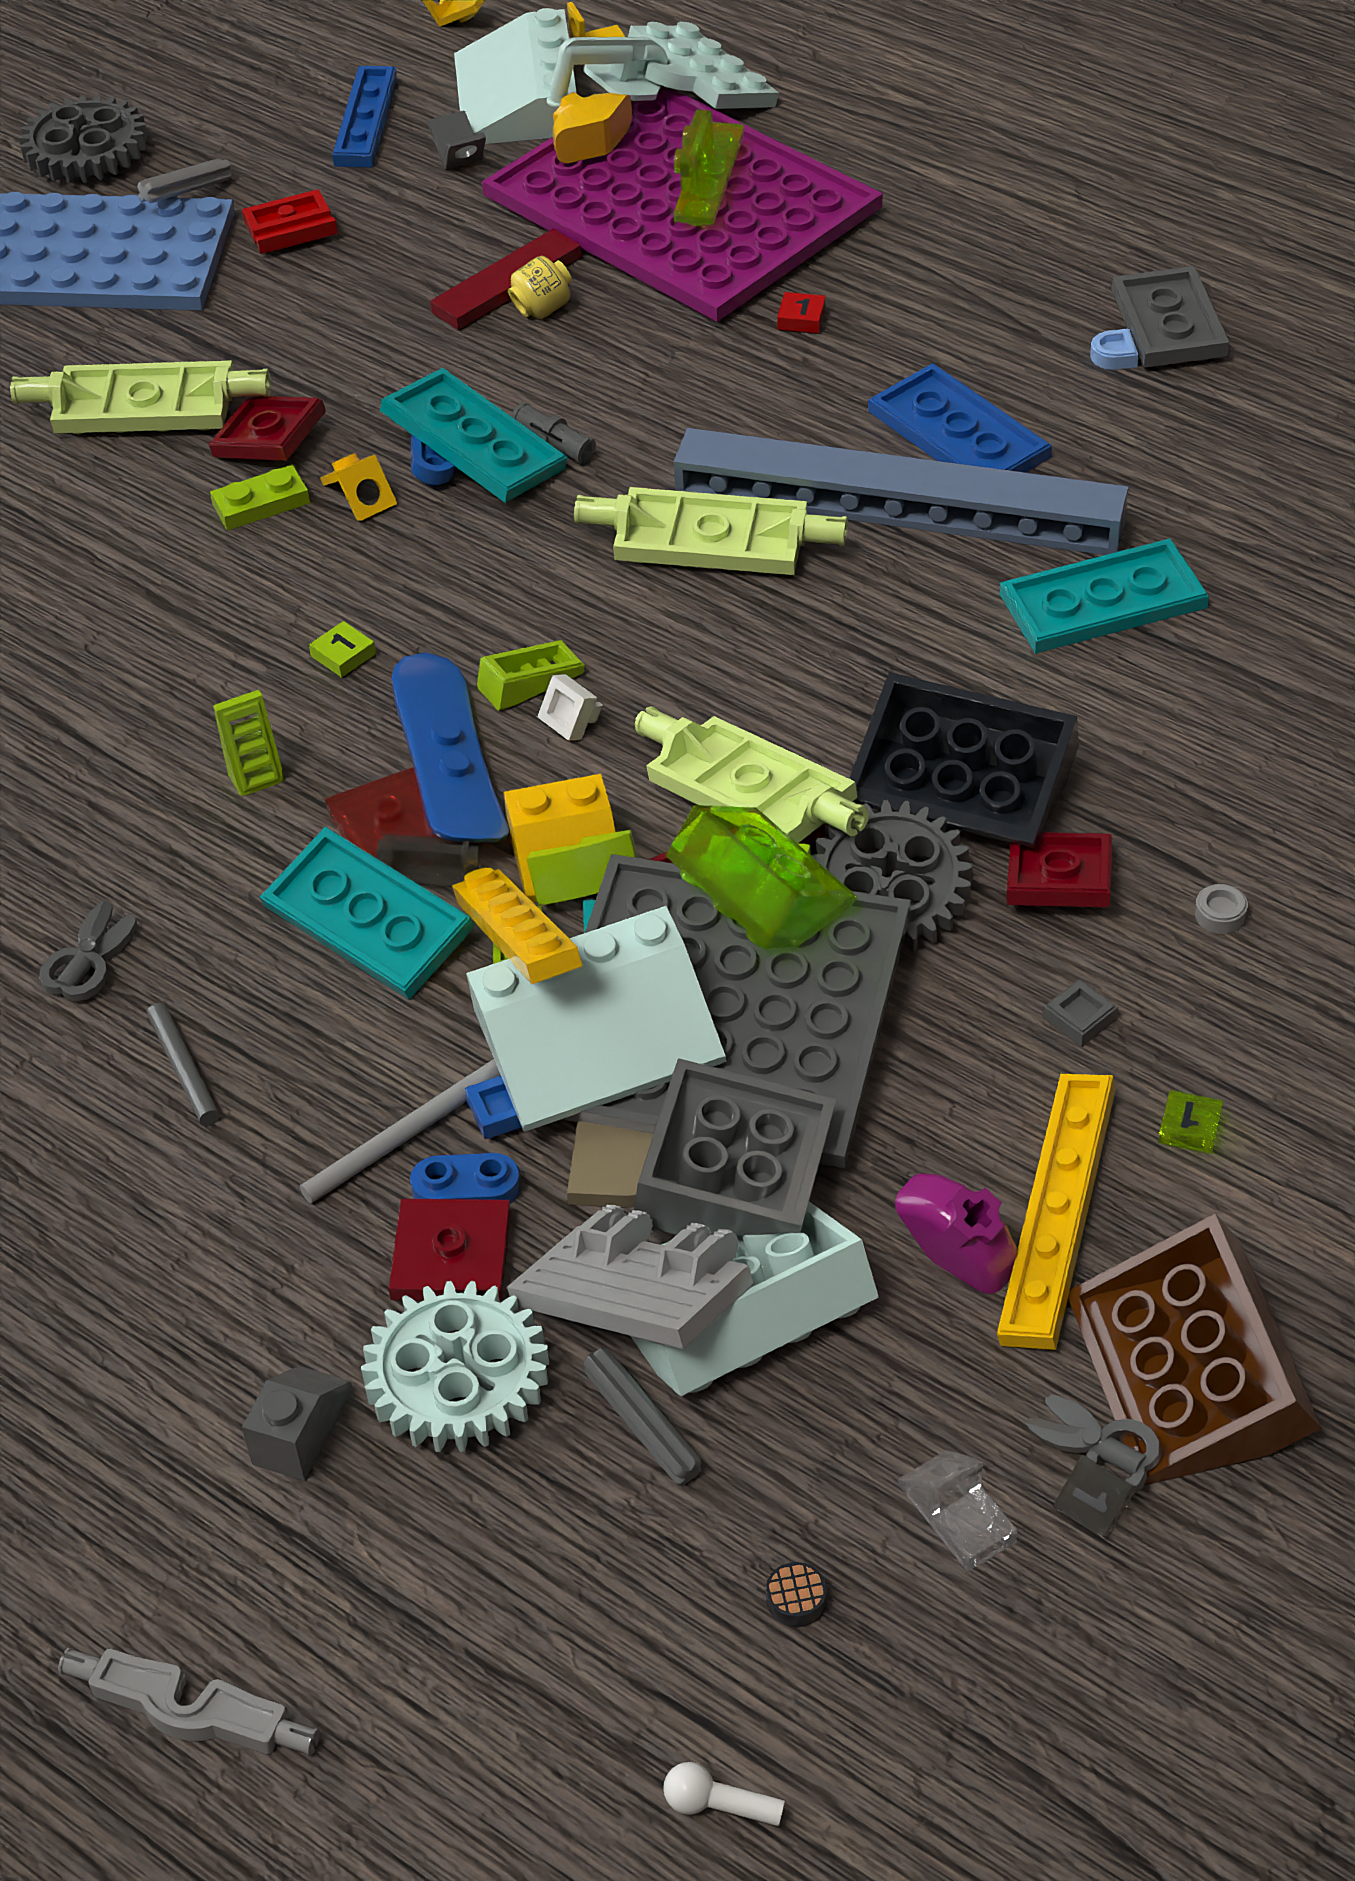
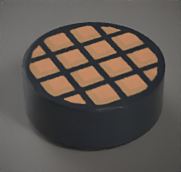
(796, 1594)

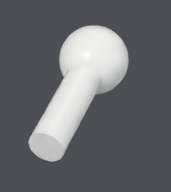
(692, 1789)

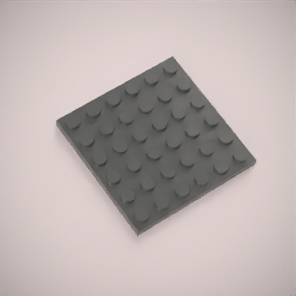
(780, 1013)

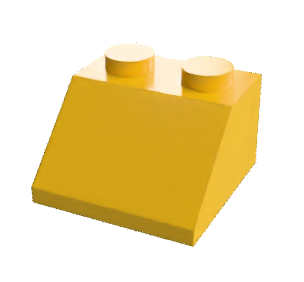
(554, 818)

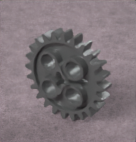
(83, 138)
(900, 839)

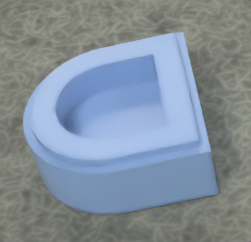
(1114, 350)

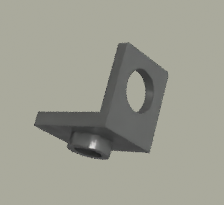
(456, 140)

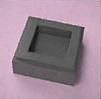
(1080, 1012)

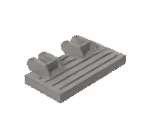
(634, 1287)

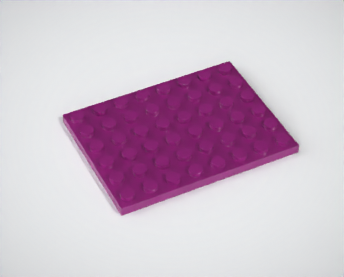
(623, 206)

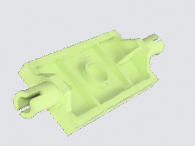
(140, 395)
(710, 529)
(736, 768)

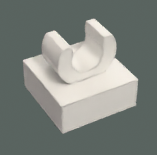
(568, 707)

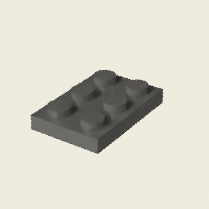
(1170, 316)

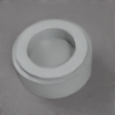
(1221, 909)

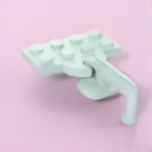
(673, 58)

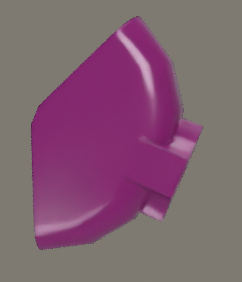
(959, 1230)

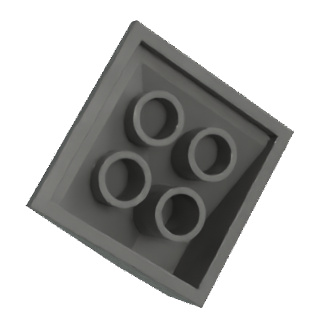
(732, 1153)

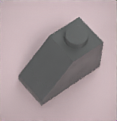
(293, 1420)

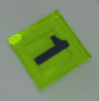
(1190, 1121)

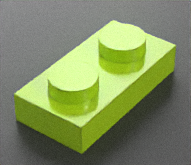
(259, 497)

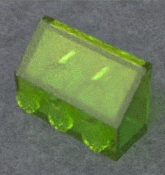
(757, 875)

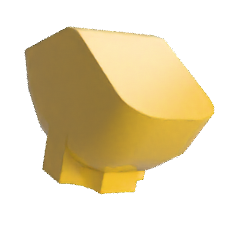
(590, 125)

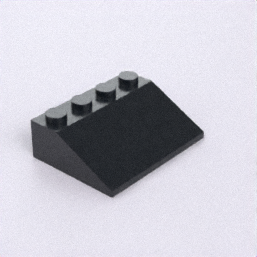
(965, 757)

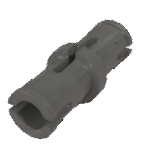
(555, 432)

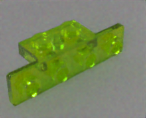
(705, 167)

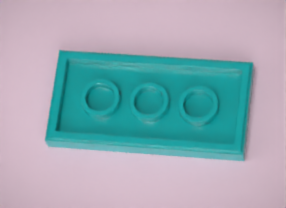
(473, 434)
(1103, 595)
(367, 912)

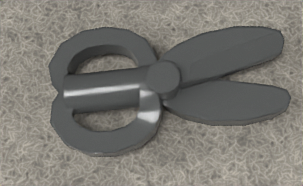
(92, 952)
(1085, 1435)

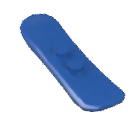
(446, 750)

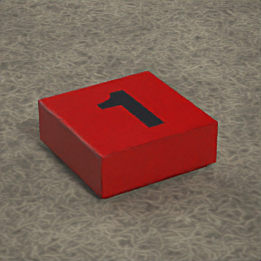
(801, 312)

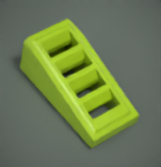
(524, 672)
(258, 768)

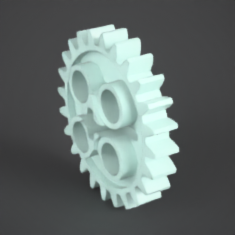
(455, 1366)

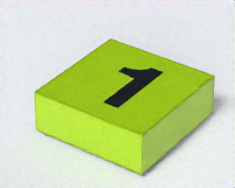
(342, 649)

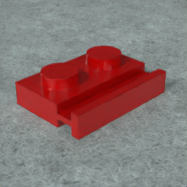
(289, 221)

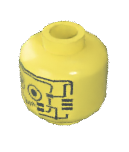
(540, 287)

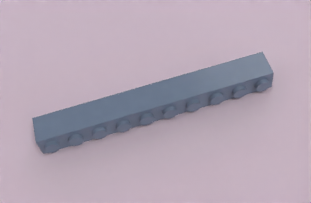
(907, 491)

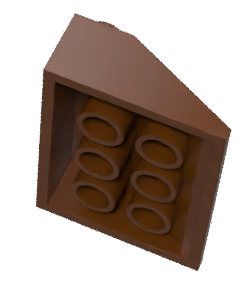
(1193, 1353)

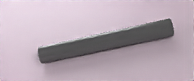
(183, 1064)

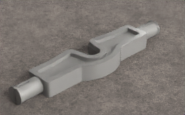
(217, 1713)

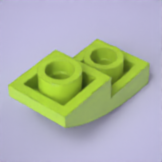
(576, 869)

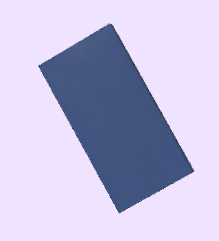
(957, 423)

